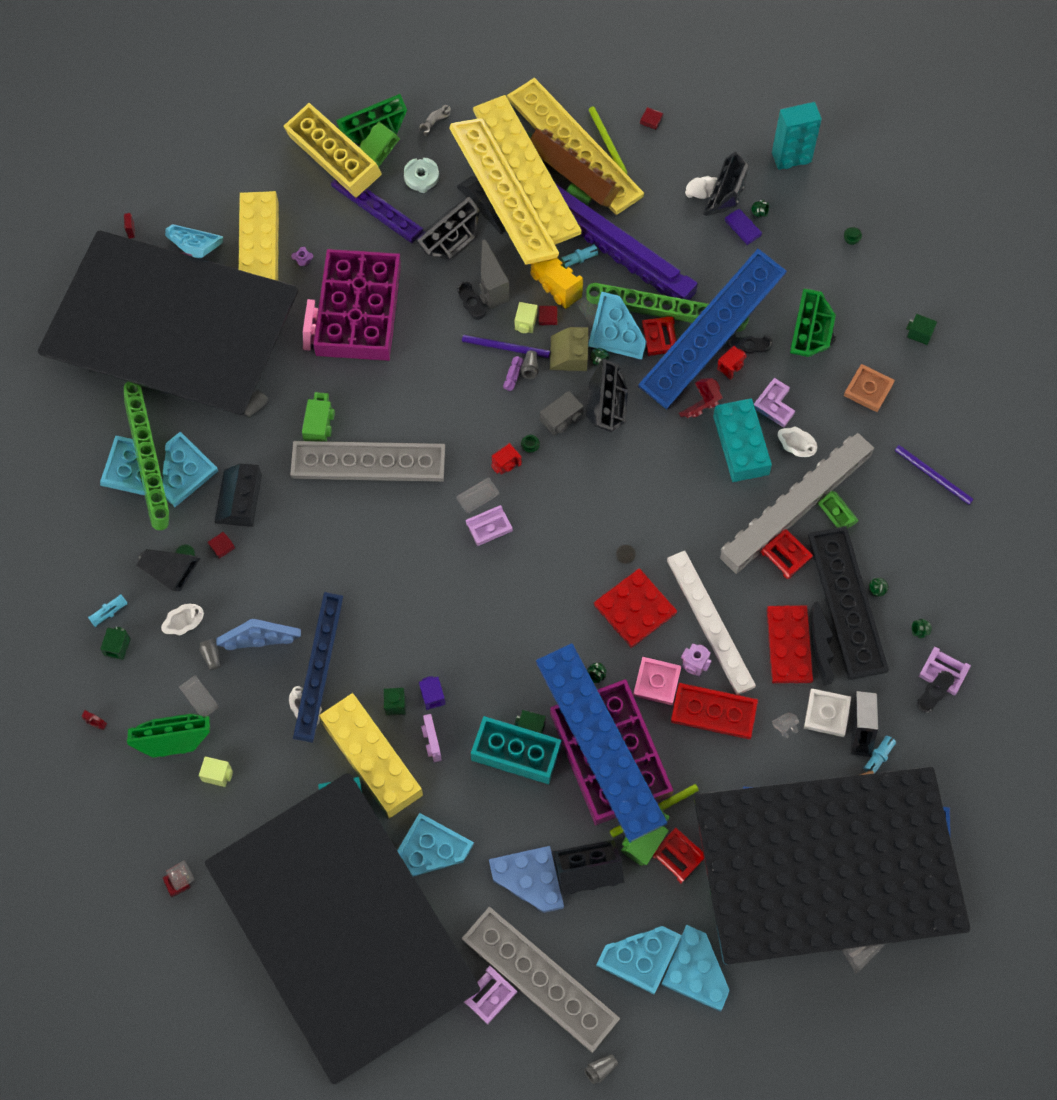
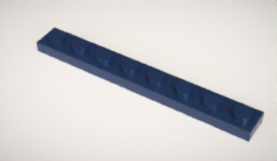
(318, 667)

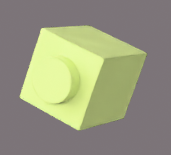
(525, 317)
(215, 771)

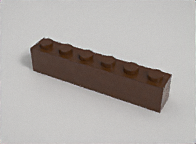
(574, 168)

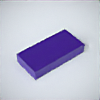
(743, 226)

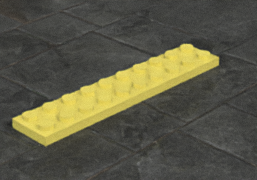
(545, 112)
(528, 168)
(504, 191)

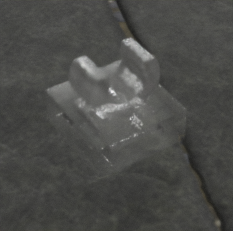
(785, 722)
(180, 875)

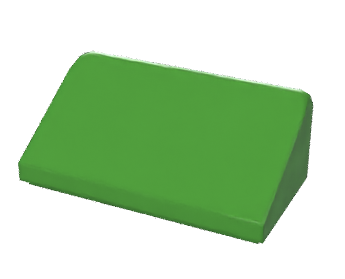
(837, 510)

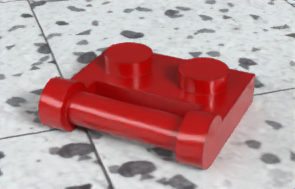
(654, 334)
(790, 549)
(683, 850)

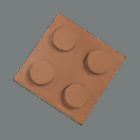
(869, 388)

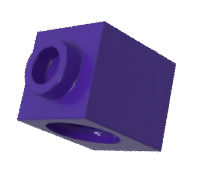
(432, 692)

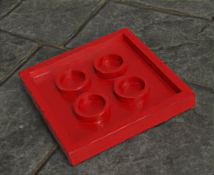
(635, 608)

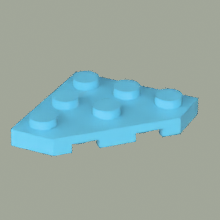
(193, 241)
(616, 329)
(122, 467)
(184, 469)
(432, 846)
(641, 957)
(696, 970)

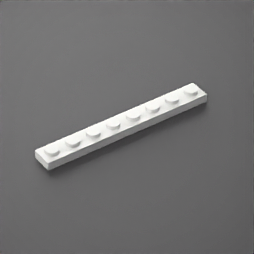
(711, 623)

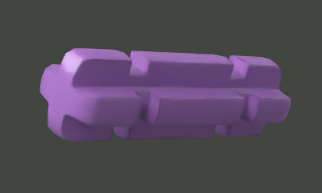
(513, 373)

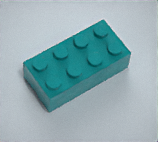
(796, 135)
(742, 440)
(516, 750)

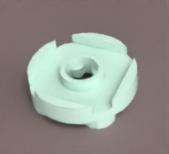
(425, 182)

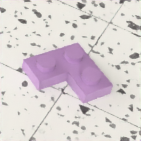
(770, 403)

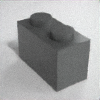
(561, 413)

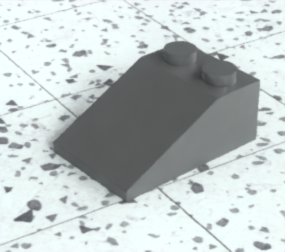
(493, 280)

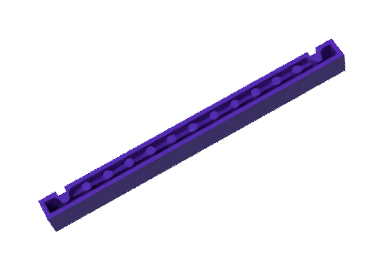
(629, 251)

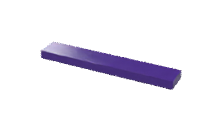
(383, 212)

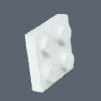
(827, 712)

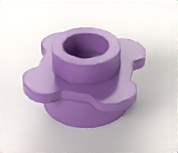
(302, 261)

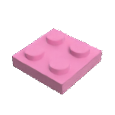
(309, 325)
(657, 681)

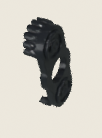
(466, 292)
(761, 344)
(926, 701)

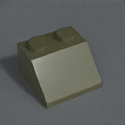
(569, 349)

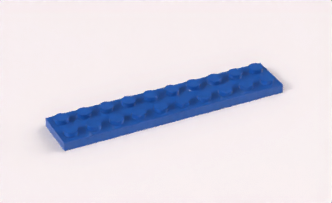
(712, 329)
(601, 743)

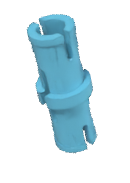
(579, 256)
(107, 610)
(880, 754)

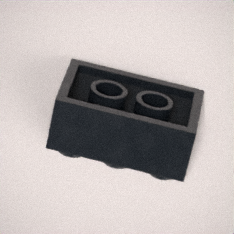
(239, 495)
(589, 867)

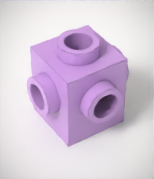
(696, 659)

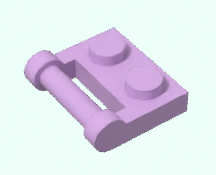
(932, 669)
(494, 999)

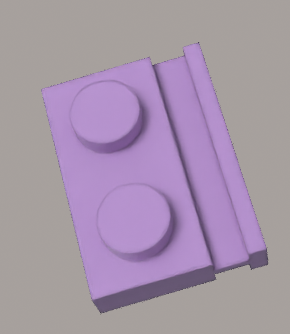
(489, 525)
(429, 731)

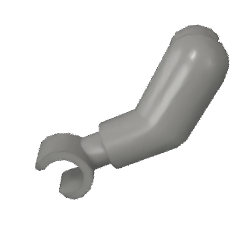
(437, 115)

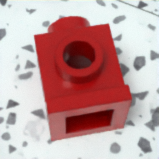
(731, 362)
(506, 459)

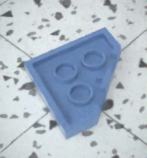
(257, 634)
(529, 877)

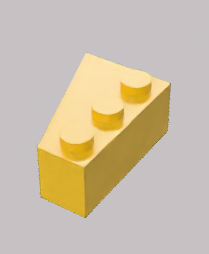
(558, 281)

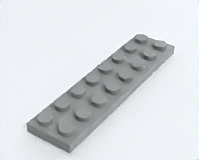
(368, 461)
(541, 979)

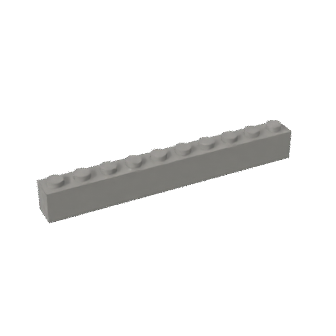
(796, 503)

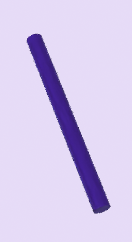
(505, 346)
(934, 475)

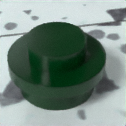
(852, 235)
(530, 443)
(185, 549)

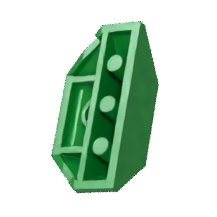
(359, 124)
(813, 324)
(169, 735)

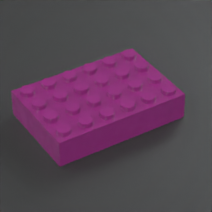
(357, 305)
(635, 734)

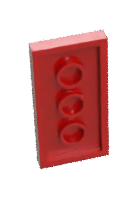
(789, 644)
(714, 711)

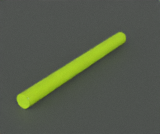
(607, 139)
(664, 805)

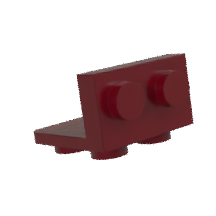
(711, 395)

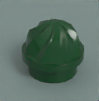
(760, 208)
(598, 354)
(878, 587)
(921, 628)
(597, 672)

